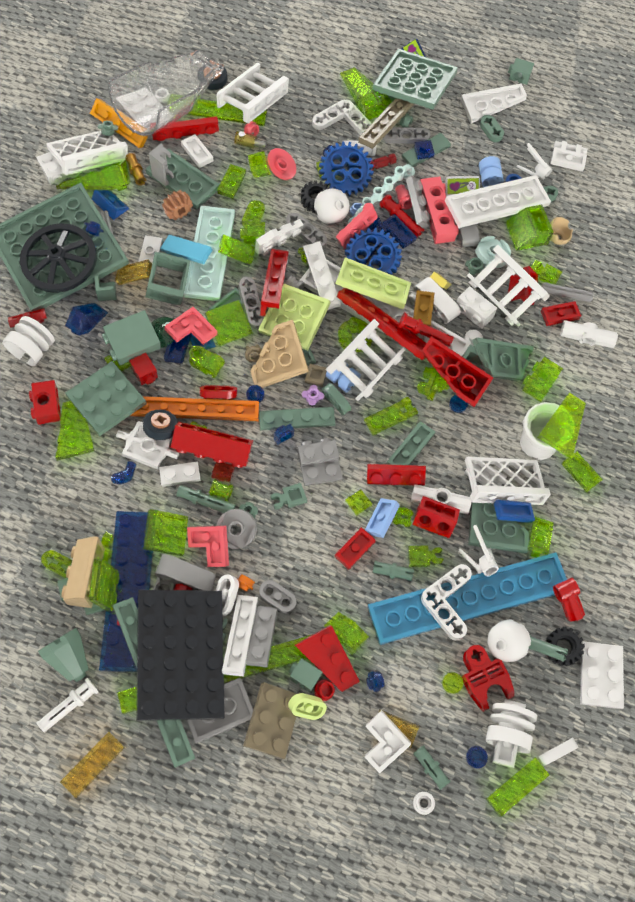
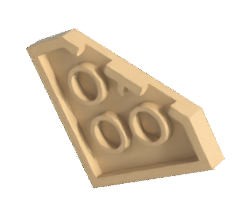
(280, 357)

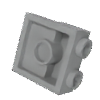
(319, 462)

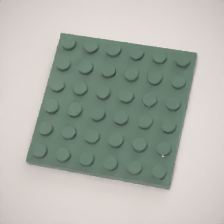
(67, 207)

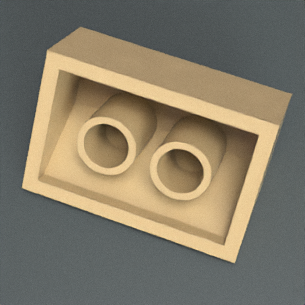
(80, 572)

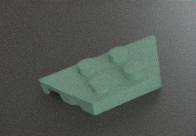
(502, 358)

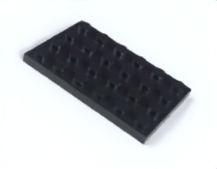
(179, 655)

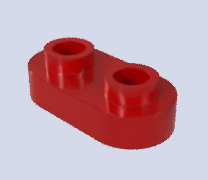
(218, 391)

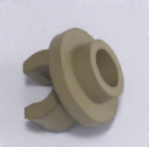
(252, 353)

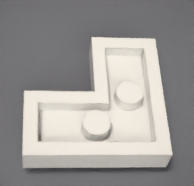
(391, 741)

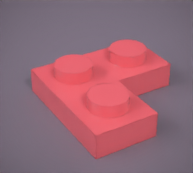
(191, 322)
(214, 540)

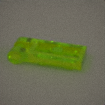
(390, 416)

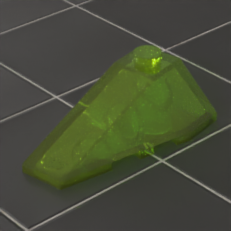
(109, 178)

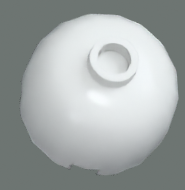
(331, 206)
(509, 641)

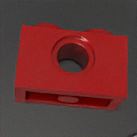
(43, 392)

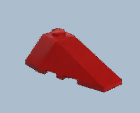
(460, 374)

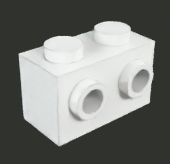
(476, 307)

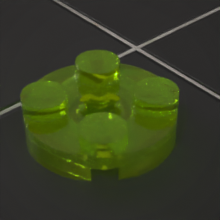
(351, 326)

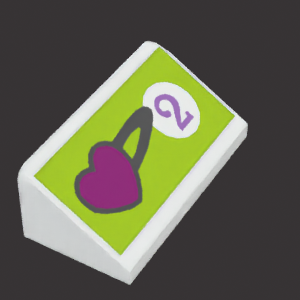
(461, 184)

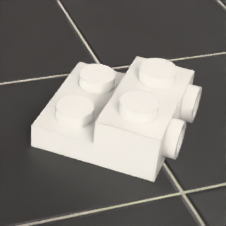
(53, 169)

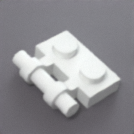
(569, 155)

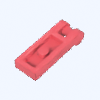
(358, 223)

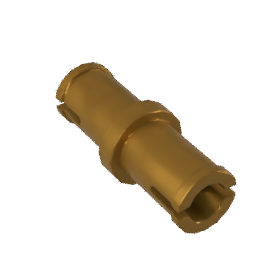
(135, 169)

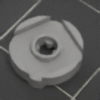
(247, 524)

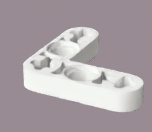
(345, 113)
(441, 595)

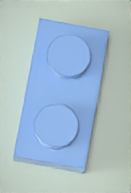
(382, 517)

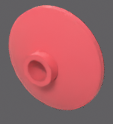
(281, 164)

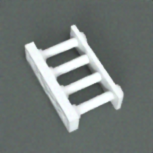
(257, 104)
(524, 281)
(350, 354)

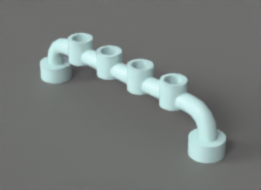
(399, 173)

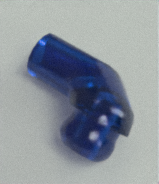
(124, 476)

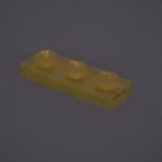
(92, 765)

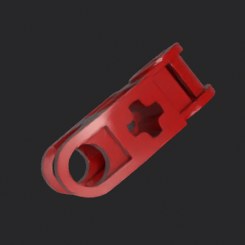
(480, 667)

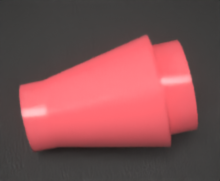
(403, 197)

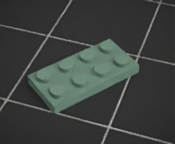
(188, 180)

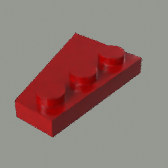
(328, 656)

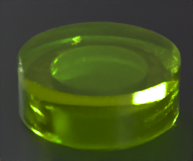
(452, 683)

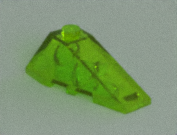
(361, 88)

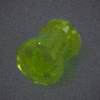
(221, 490)

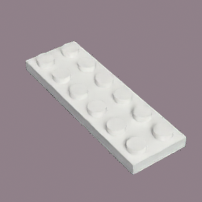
(496, 201)

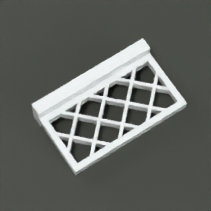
(86, 159)
(491, 492)

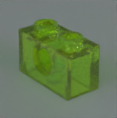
(548, 372)

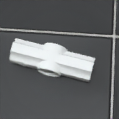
(589, 334)
(455, 500)

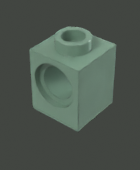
(520, 71)
(305, 675)

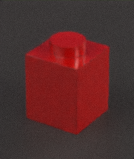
(143, 369)

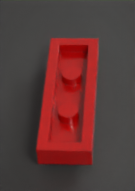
(396, 474)

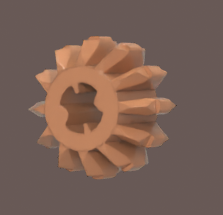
(177, 205)

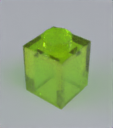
(259, 164)
(252, 231)

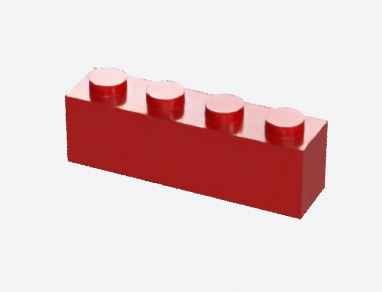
(211, 444)

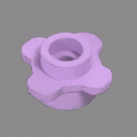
(312, 400)

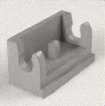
(159, 164)

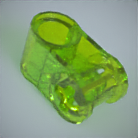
(205, 361)

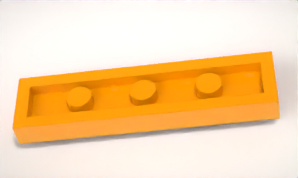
(105, 112)

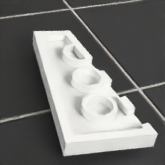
(491, 101)

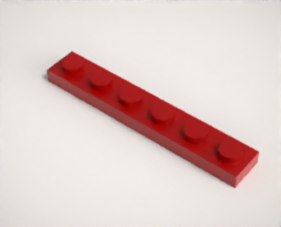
(386, 323)

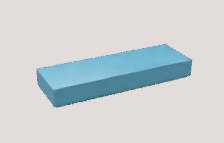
(186, 249)

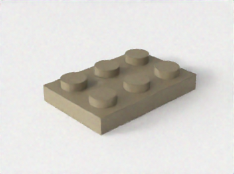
(271, 722)

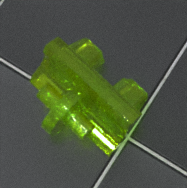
(435, 383)

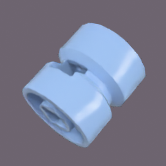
(490, 171)
(343, 382)

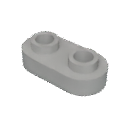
(278, 596)

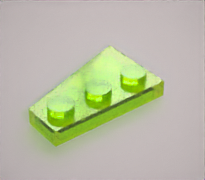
(564, 426)
(74, 433)

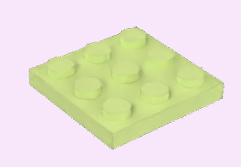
(301, 307)

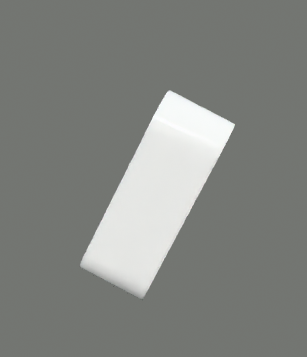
(443, 306)

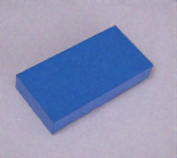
(514, 511)

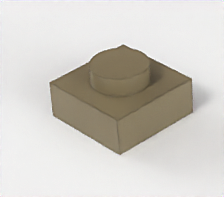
(316, 375)

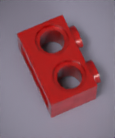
(436, 517)

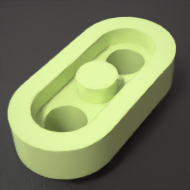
(307, 706)

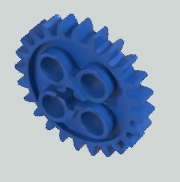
(343, 154)
(359, 246)

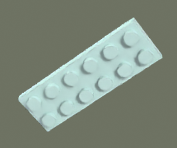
(207, 279)

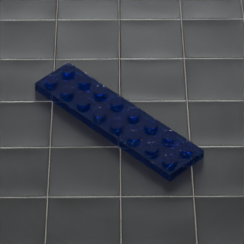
(134, 570)

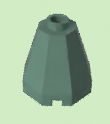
(67, 656)

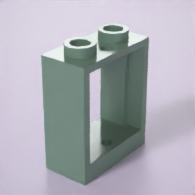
(165, 293)

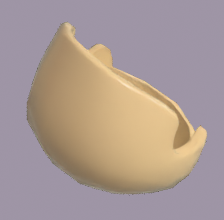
(561, 228)

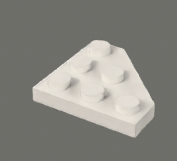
(273, 237)

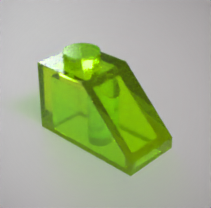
(348, 632)

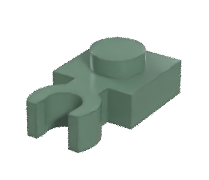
(292, 496)

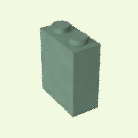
(130, 337)

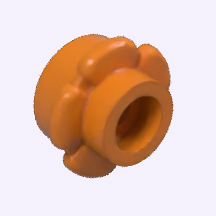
(245, 583)

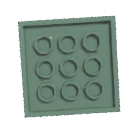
(415, 79)

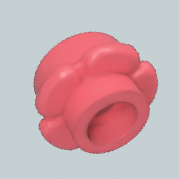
(251, 127)

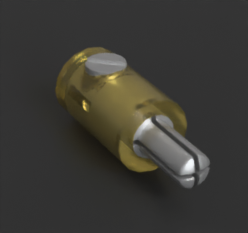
(248, 140)

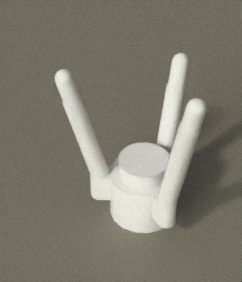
(541, 169)
(487, 562)

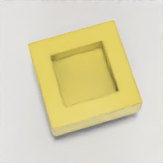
(442, 282)

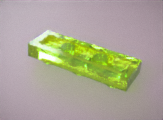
(517, 787)

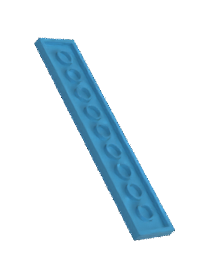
(480, 596)

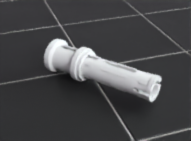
(75, 695)

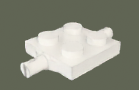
(145, 449)

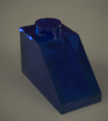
(85, 318)

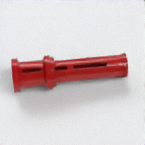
(394, 208)
(419, 327)

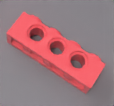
(441, 219)

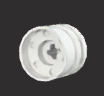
(28, 338)
(512, 723)

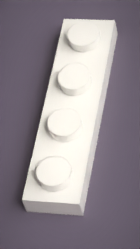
(321, 273)
(240, 635)

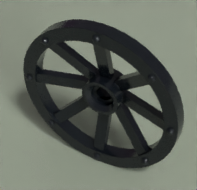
(57, 256)

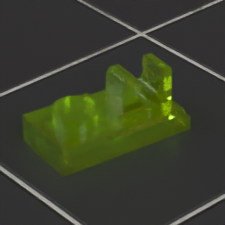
(540, 537)

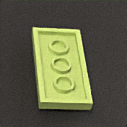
(373, 283)

